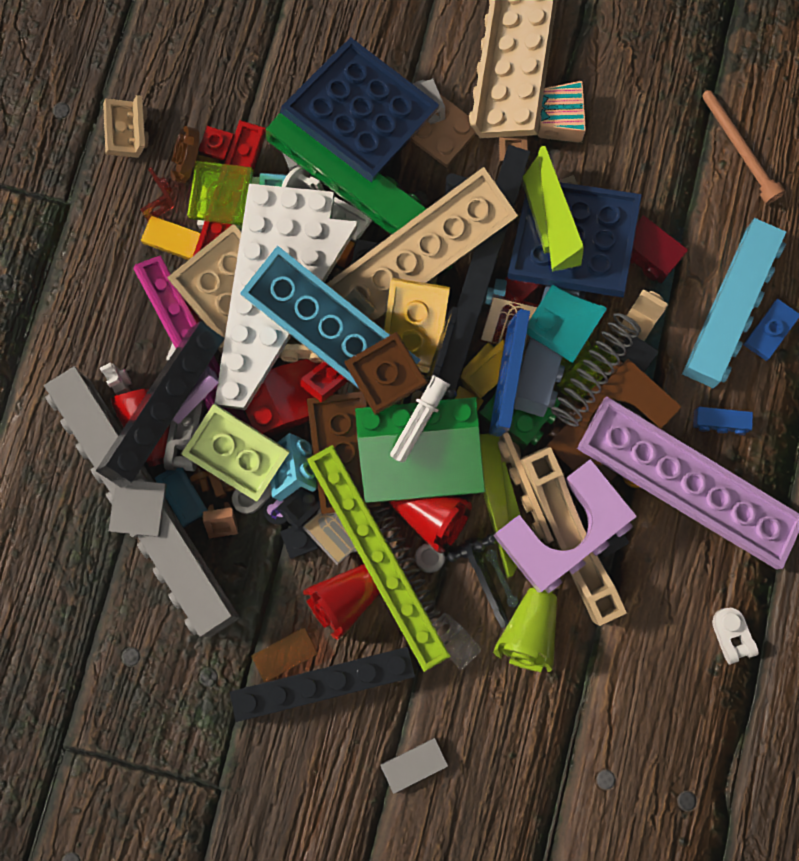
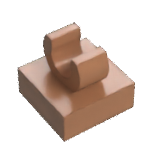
(220, 521)

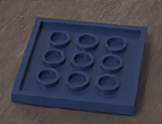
(360, 109)
(607, 230)

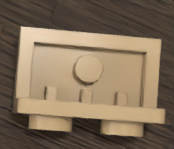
(125, 127)

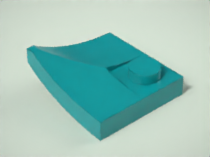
(564, 322)

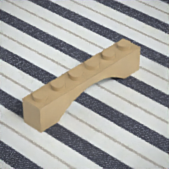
(563, 520)

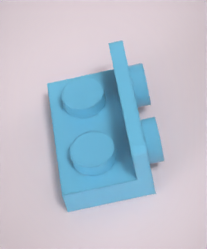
(294, 470)

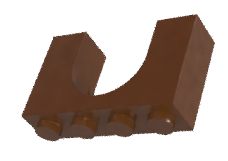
(625, 385)

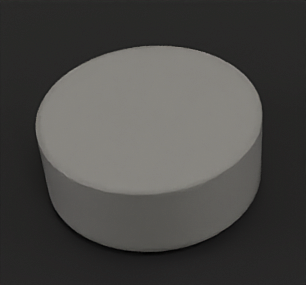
(429, 559)

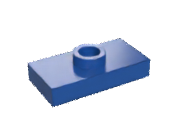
(771, 329)

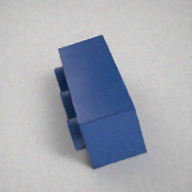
(722, 420)

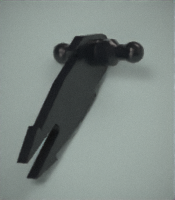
(441, 350)
(471, 550)

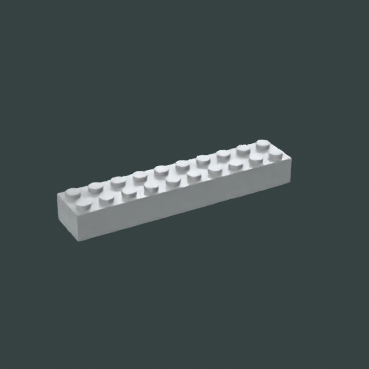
(173, 551)

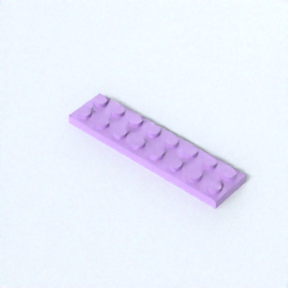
(691, 483)

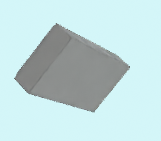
(413, 765)

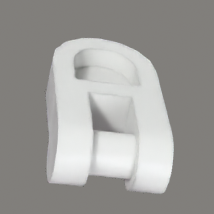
(730, 624)

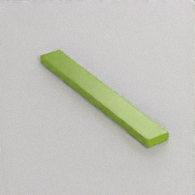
(378, 558)

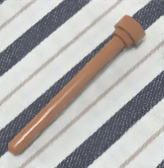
(769, 188)

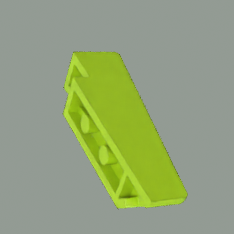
(552, 214)
(498, 493)

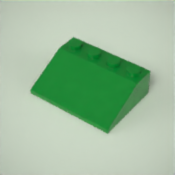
(439, 465)

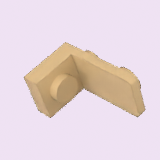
(645, 312)

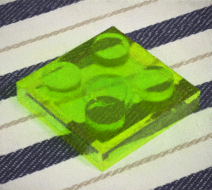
(219, 192)

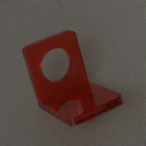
(164, 200)

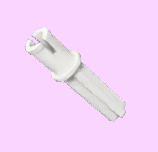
(419, 418)

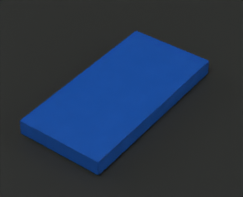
(509, 373)

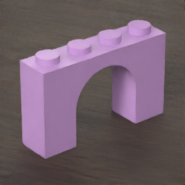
(606, 516)

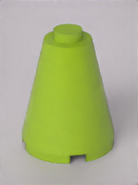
(531, 632)

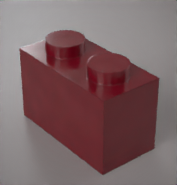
(655, 250)

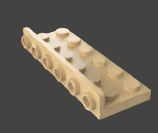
(512, 68)

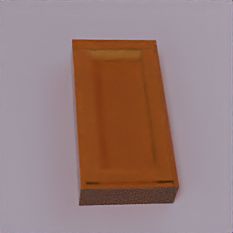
(284, 655)

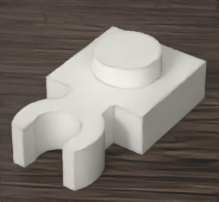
(116, 378)

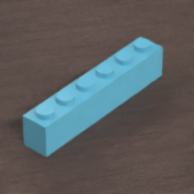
(734, 304)

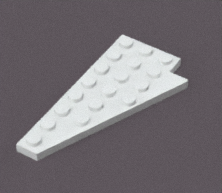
(303, 228)

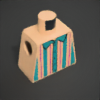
(563, 113)

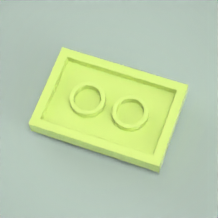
(235, 452)

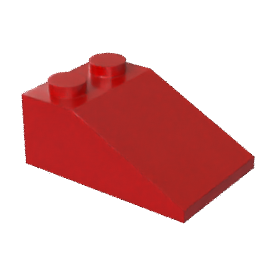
(281, 399)

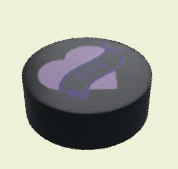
(272, 513)

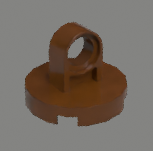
(186, 155)

